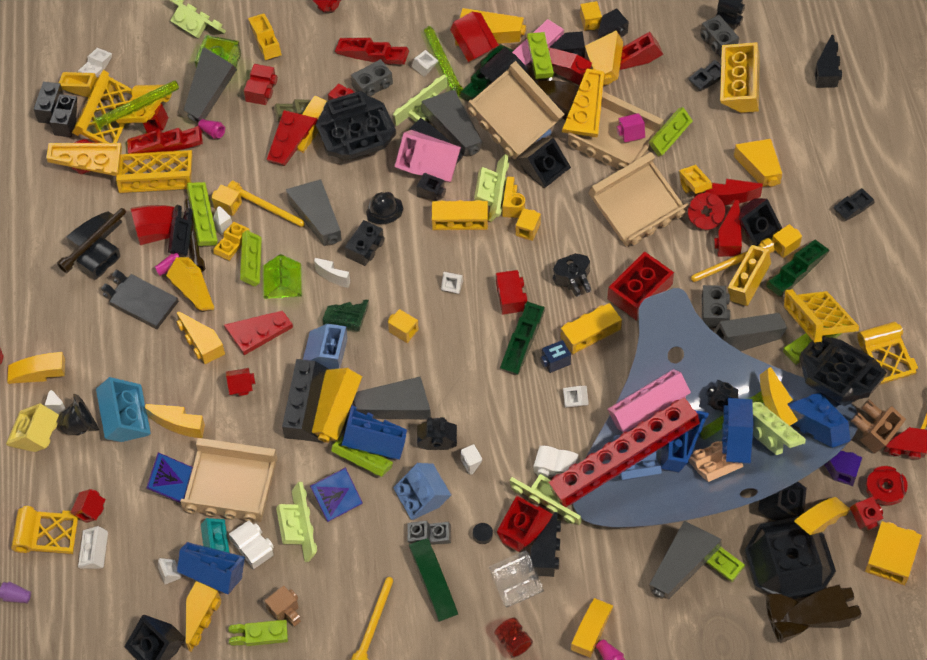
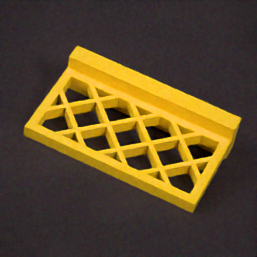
(91, 107)
(155, 179)
(809, 319)

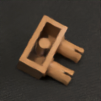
(882, 430)

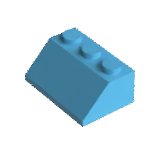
(122, 410)

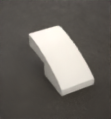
(96, 62)
(327, 271)

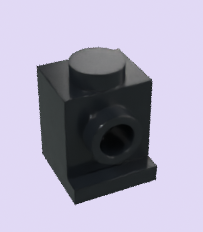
(431, 187)

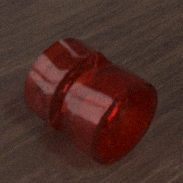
(513, 637)

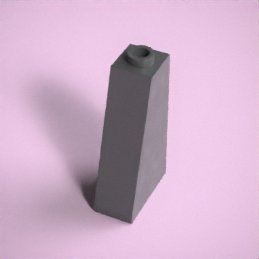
(208, 84)
(452, 120)
(315, 209)
(751, 331)
(395, 401)
(683, 559)

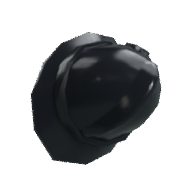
(384, 208)
(77, 418)

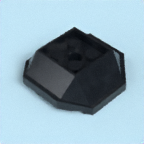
(354, 126)
(840, 370)
(776, 572)

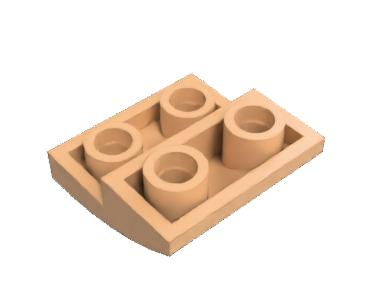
(712, 463)

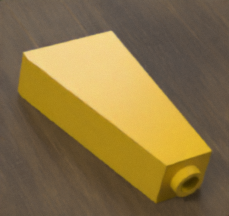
(504, 27)
(335, 402)

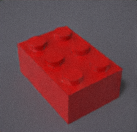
(639, 281)

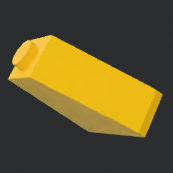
(606, 56)
(760, 161)

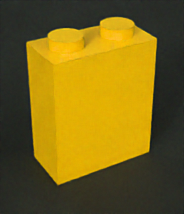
(893, 553)

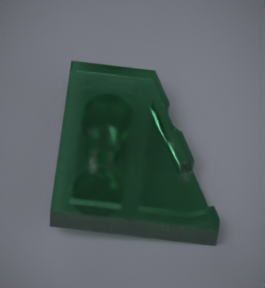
(346, 315)

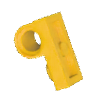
(694, 180)
(511, 199)

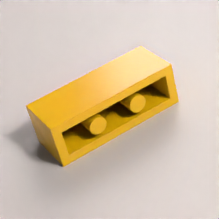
(460, 215)
(749, 275)
(590, 328)

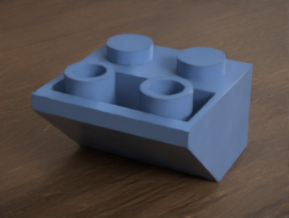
(327, 345)
(421, 490)

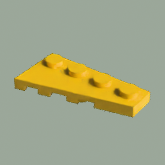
(586, 108)
(87, 156)

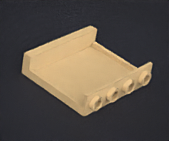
(514, 111)
(608, 145)
(637, 200)
(230, 480)

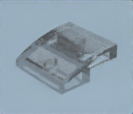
(516, 579)

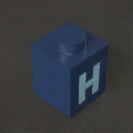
(555, 356)

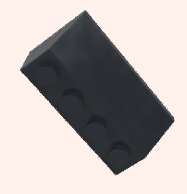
(303, 400)

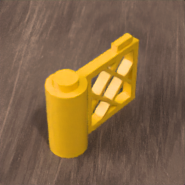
(148, 111)
(885, 337)
(28, 526)

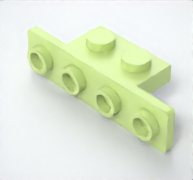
(191, 21)
(413, 106)
(491, 185)
(773, 430)
(541, 493)
(296, 524)

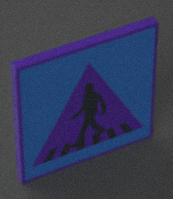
(169, 477)
(336, 494)

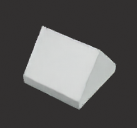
(452, 282)
(54, 403)
(168, 570)

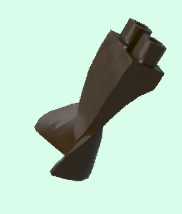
(559, 92)
(820, 609)

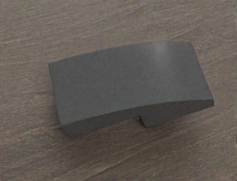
(436, 533)

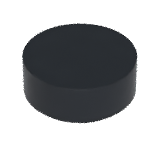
(482, 533)

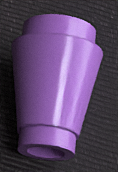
(13, 593)

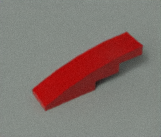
(371, 51)
(165, 141)

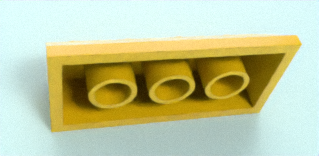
(740, 77)

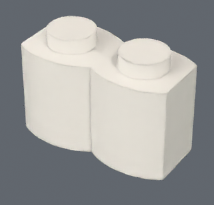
(553, 461)
(252, 544)

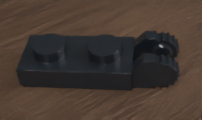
(180, 231)

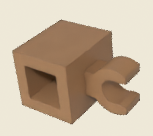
(283, 605)

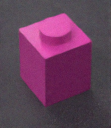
(631, 127)

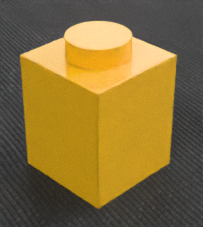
(590, 15)
(227, 199)
(528, 224)
(786, 240)
(402, 325)

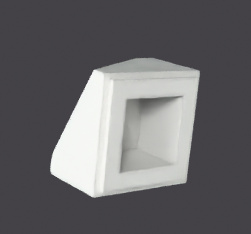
(424, 63)
(221, 220)
(575, 396)
(470, 458)

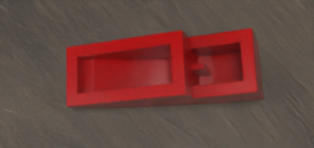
(736, 190)

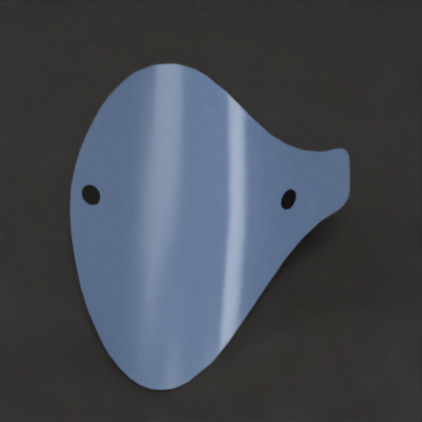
(672, 496)

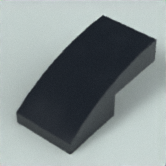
(706, 77)
(854, 205)

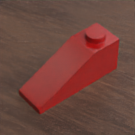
(640, 51)
(569, 65)
(729, 235)

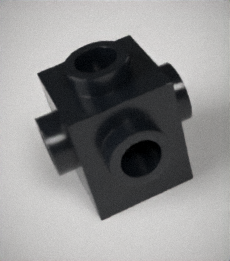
(719, 394)

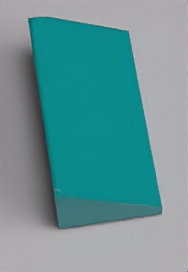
(215, 534)

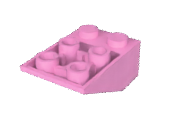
(427, 155)

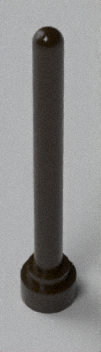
(194, 244)
(66, 264)

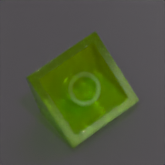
(282, 278)

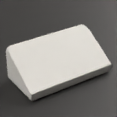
(93, 548)

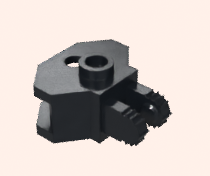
(573, 274)
(437, 434)

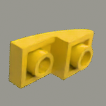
(231, 242)

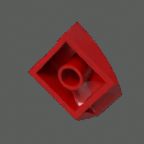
(473, 35)
(152, 222)
(522, 524)

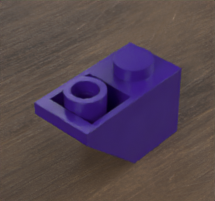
(844, 467)

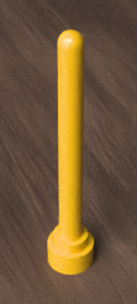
(266, 205)
(767, 244)
(361, 654)

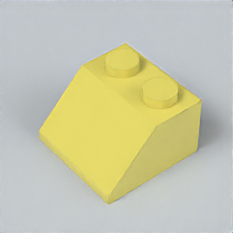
(33, 428)

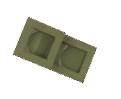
(298, 106)

